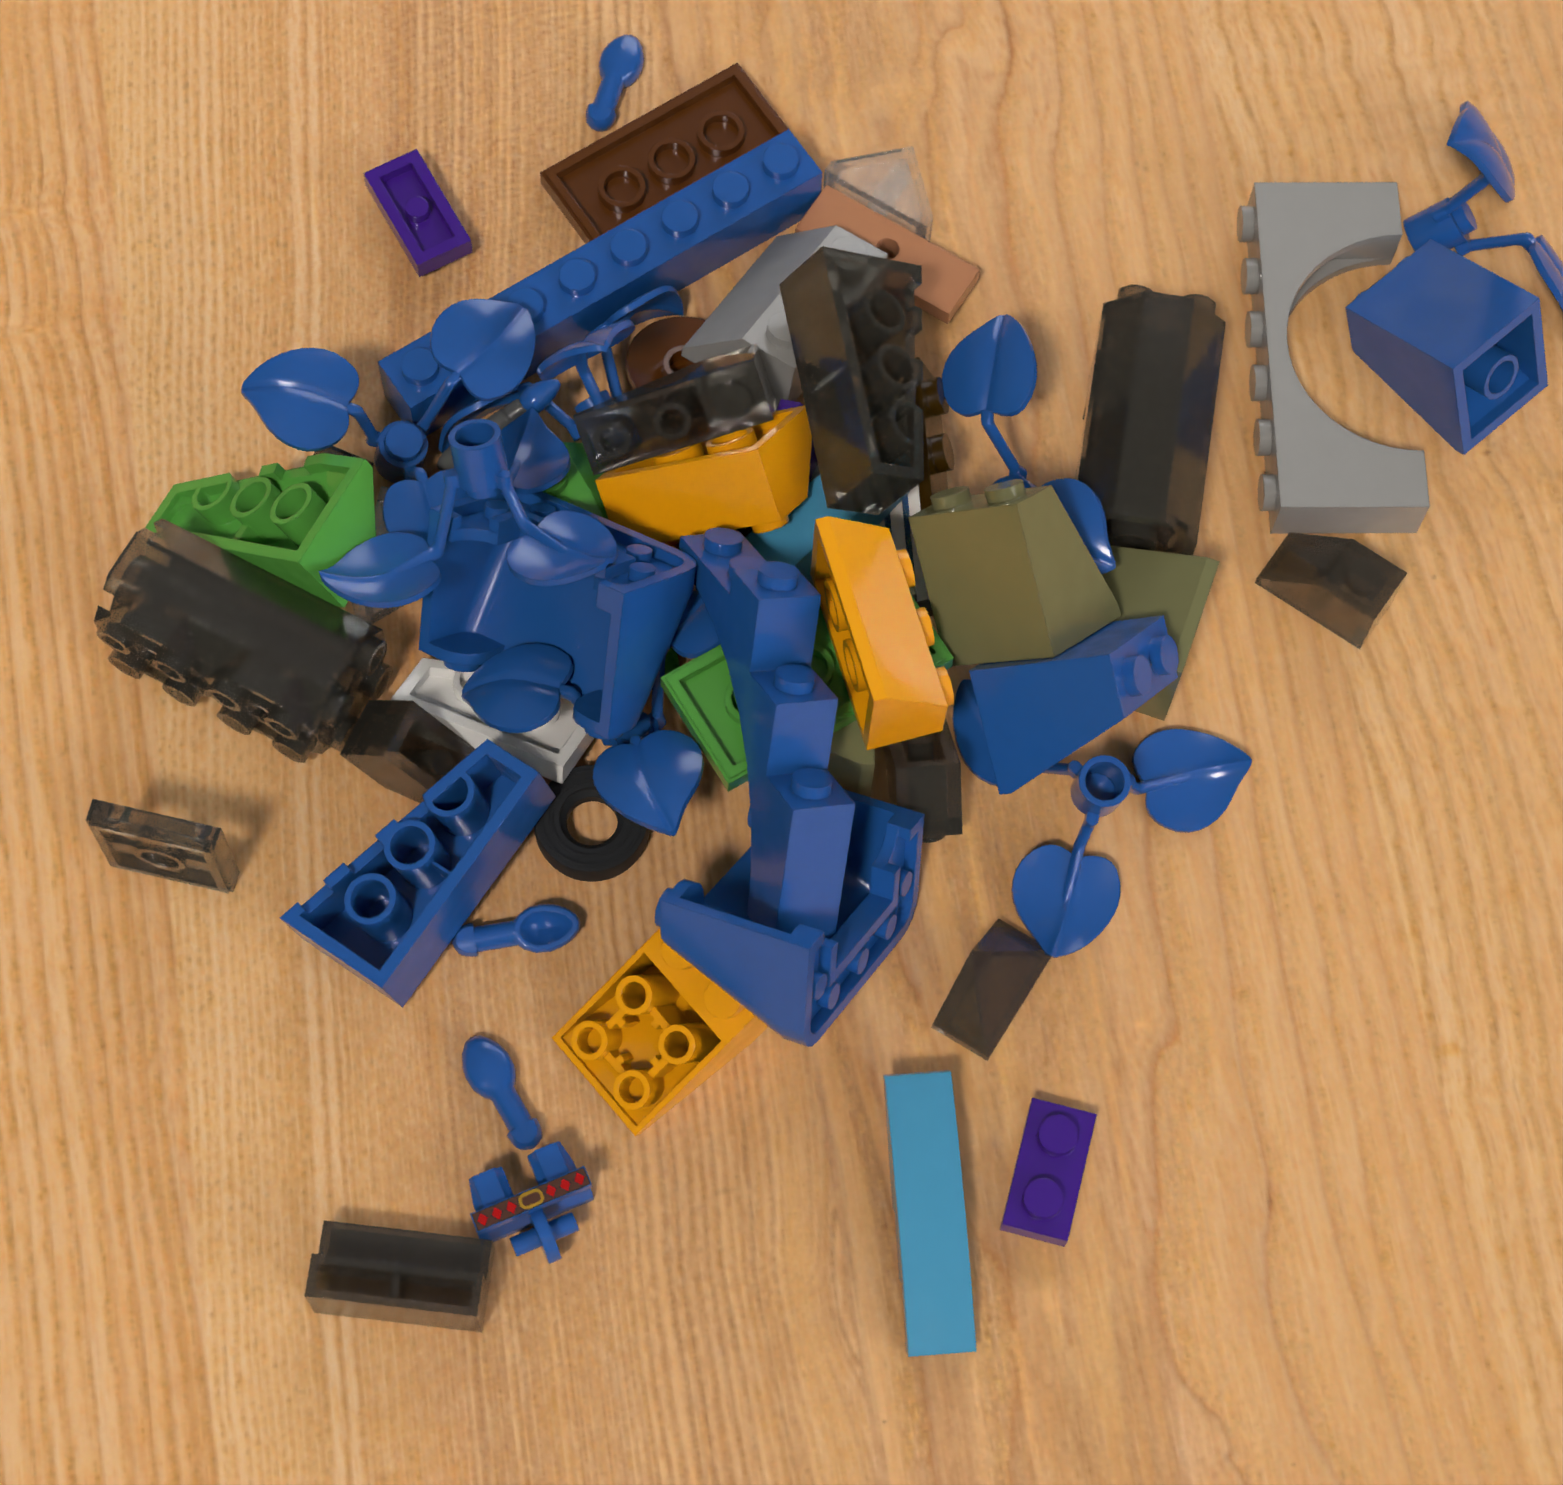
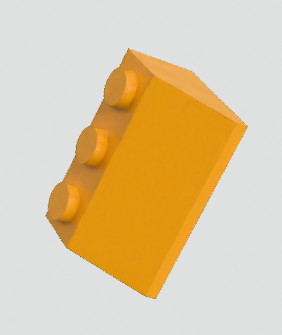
(719, 483)
(878, 632)

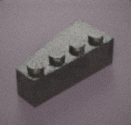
(859, 374)

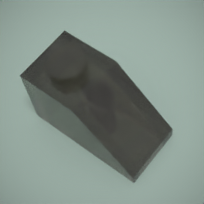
(1333, 583)
(403, 747)
(927, 779)

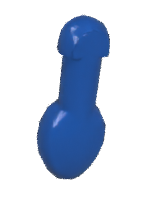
(618, 68)
(535, 929)
(493, 1077)

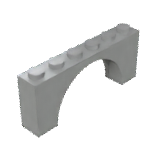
(1315, 468)

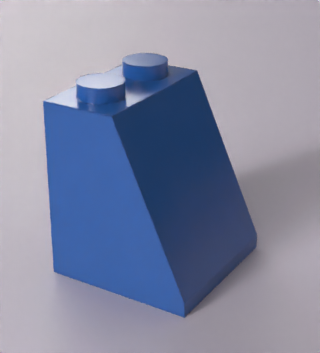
(1452, 342)
(1055, 705)

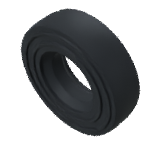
(576, 859)

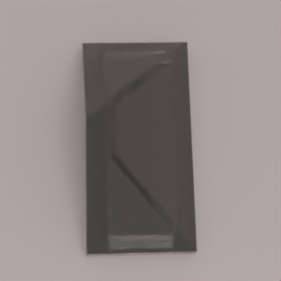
(991, 989)

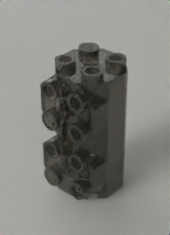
(1151, 416)
(242, 637)

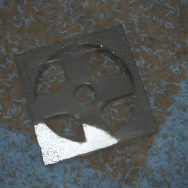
(163, 846)

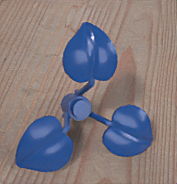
(1452, 219)
(653, 304)
(997, 374)
(309, 394)
(486, 462)
(648, 769)
(1073, 896)

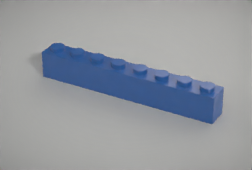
(658, 247)

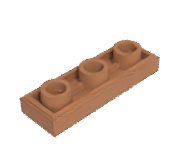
(944, 276)

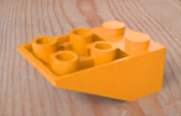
(655, 1034)

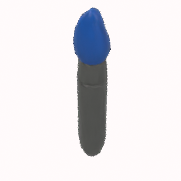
(534, 396)

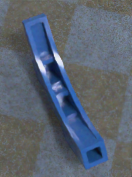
(787, 722)

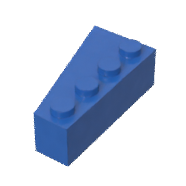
(426, 874)

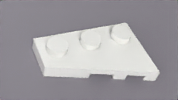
(547, 749)

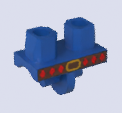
(558, 1190)

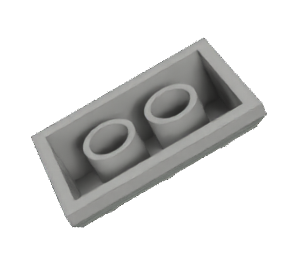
(755, 307)

